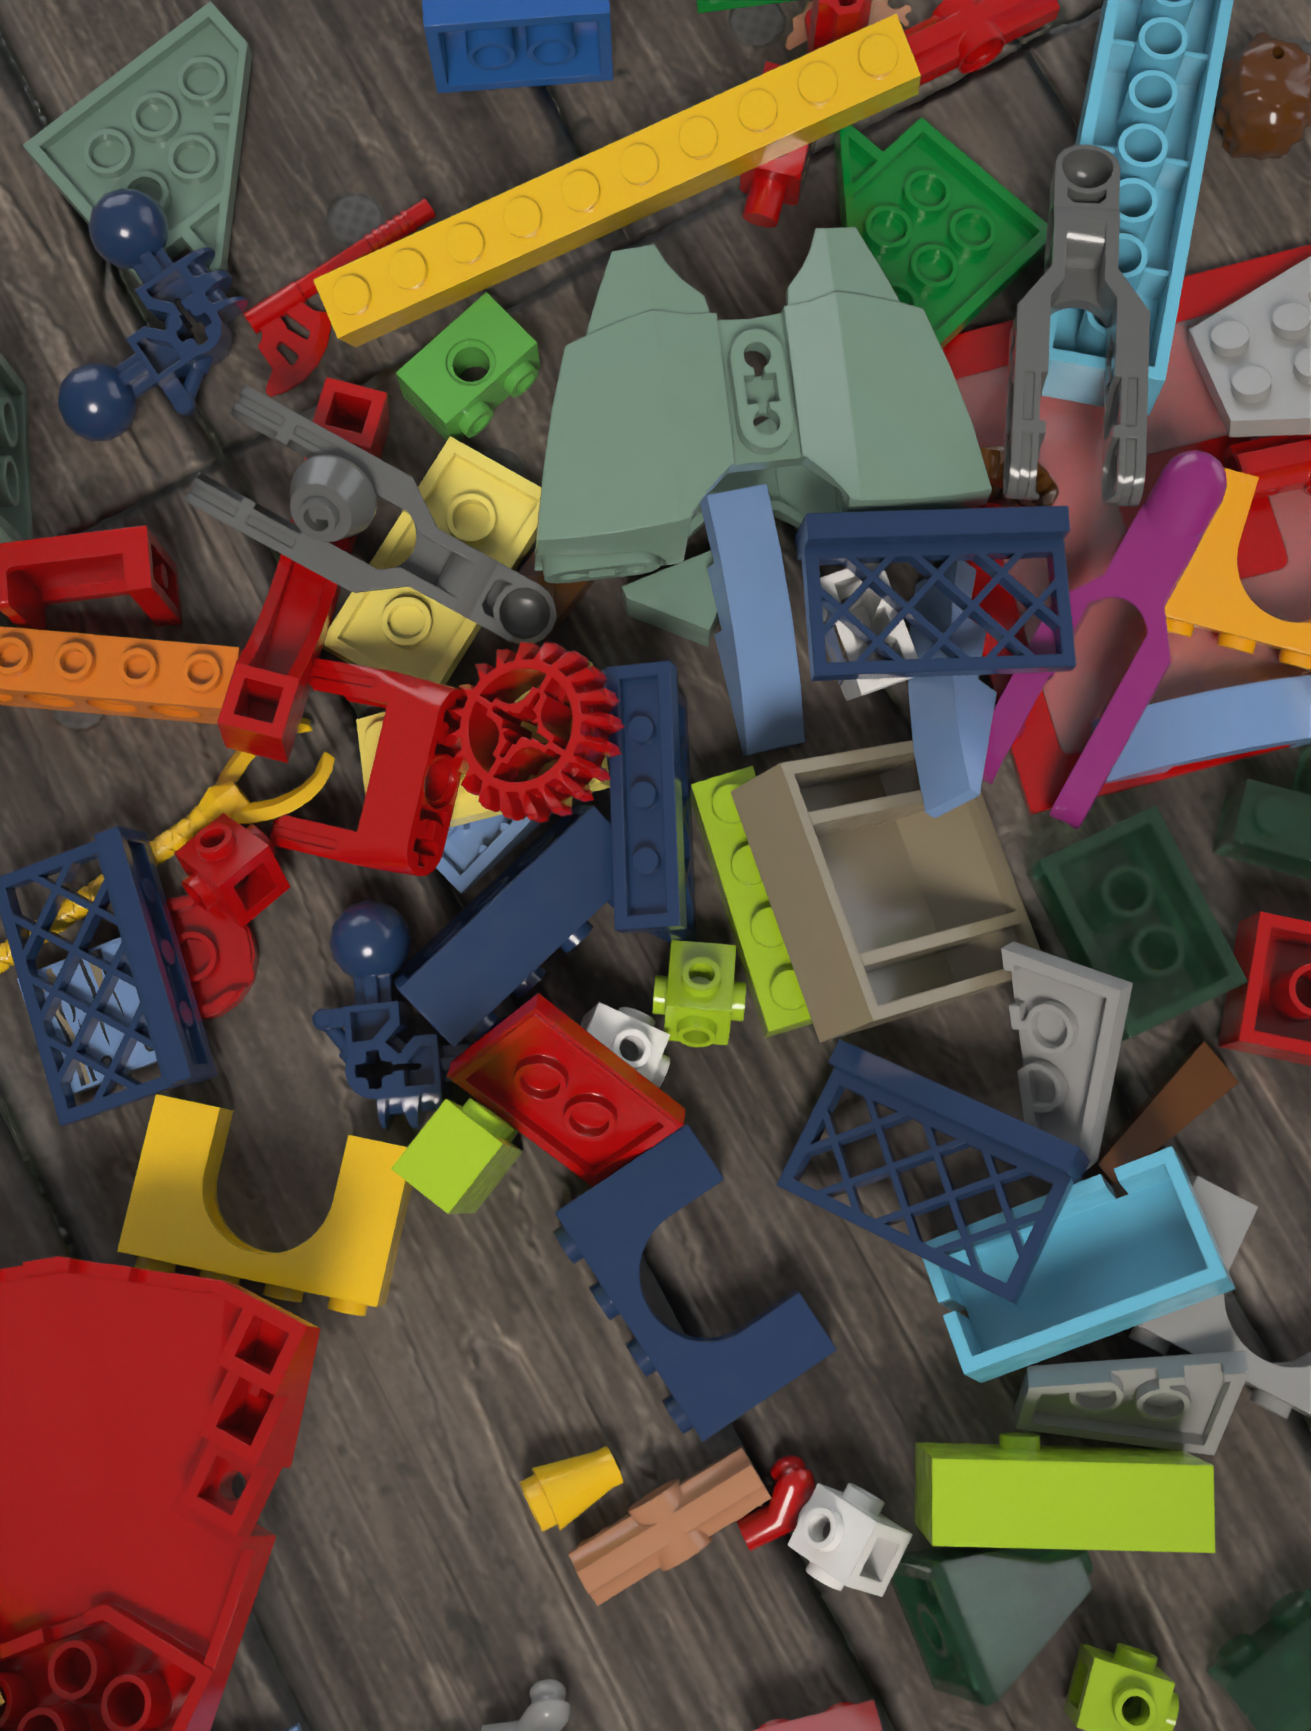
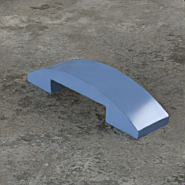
(1217, 726)

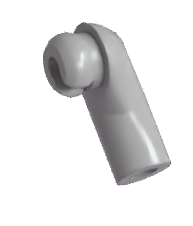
(546, 1712)

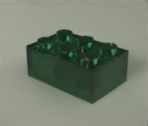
(1138, 915)

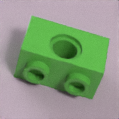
(477, 338)

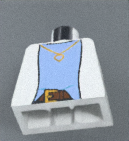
(876, 615)

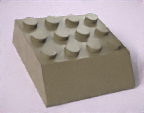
(877, 894)

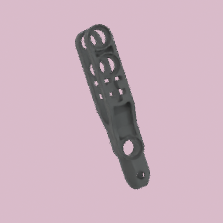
(1083, 275)
(439, 563)

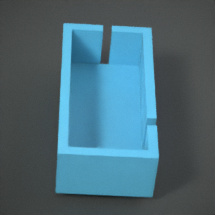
(1097, 1275)

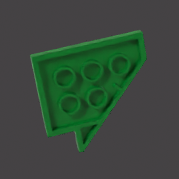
(935, 223)

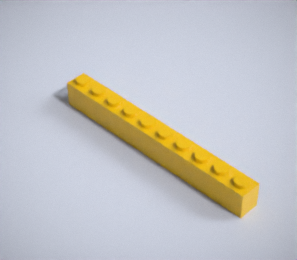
(622, 182)

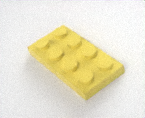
(406, 629)

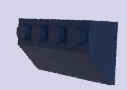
(513, 928)

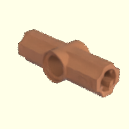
(668, 1525)

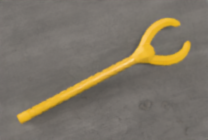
(219, 799)

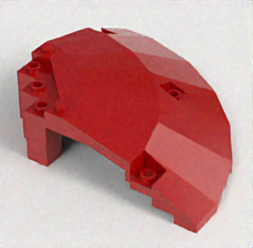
(117, 1505)

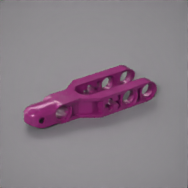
(1145, 575)

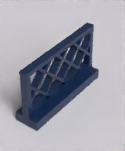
(925, 538)
(651, 804)
(155, 967)
(954, 1116)

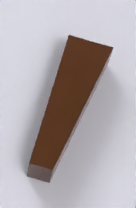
(1180, 1098)

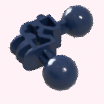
(133, 234)
(371, 945)

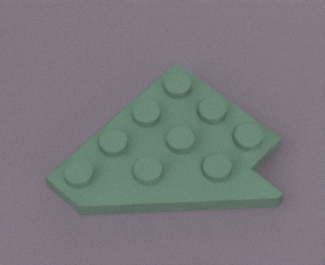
(164, 129)

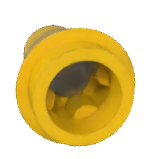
(569, 1487)

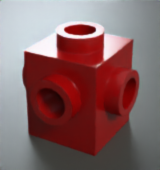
(232, 870)

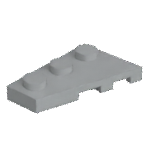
(1069, 1042)
(1136, 1401)

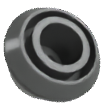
(331, 498)

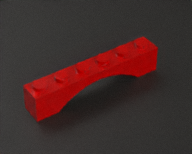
(274, 668)

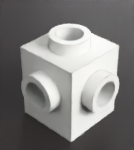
(632, 1038)
(849, 1539)

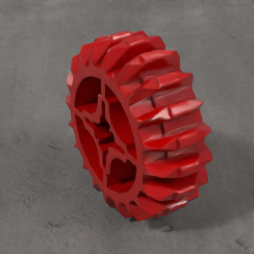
(500, 751)

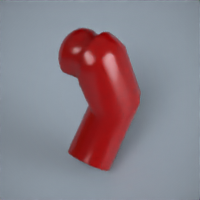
(791, 1492)

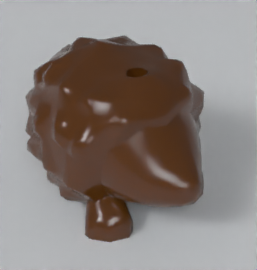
(1264, 98)

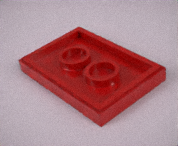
(566, 1091)

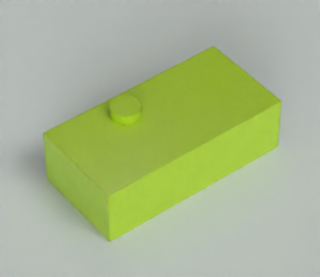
(1063, 1496)

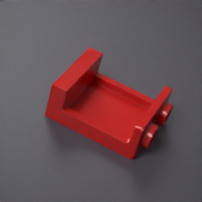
(88, 568)

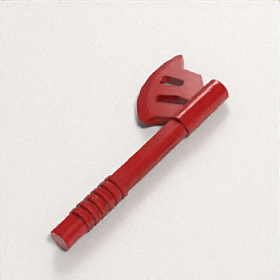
(291, 301)

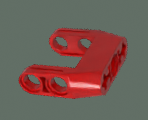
(410, 779)

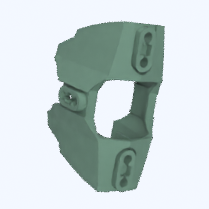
(665, 409)

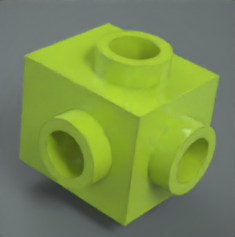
(699, 993)
(1120, 1691)

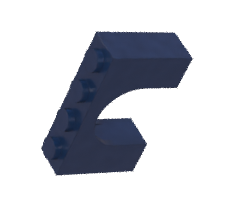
(707, 1376)

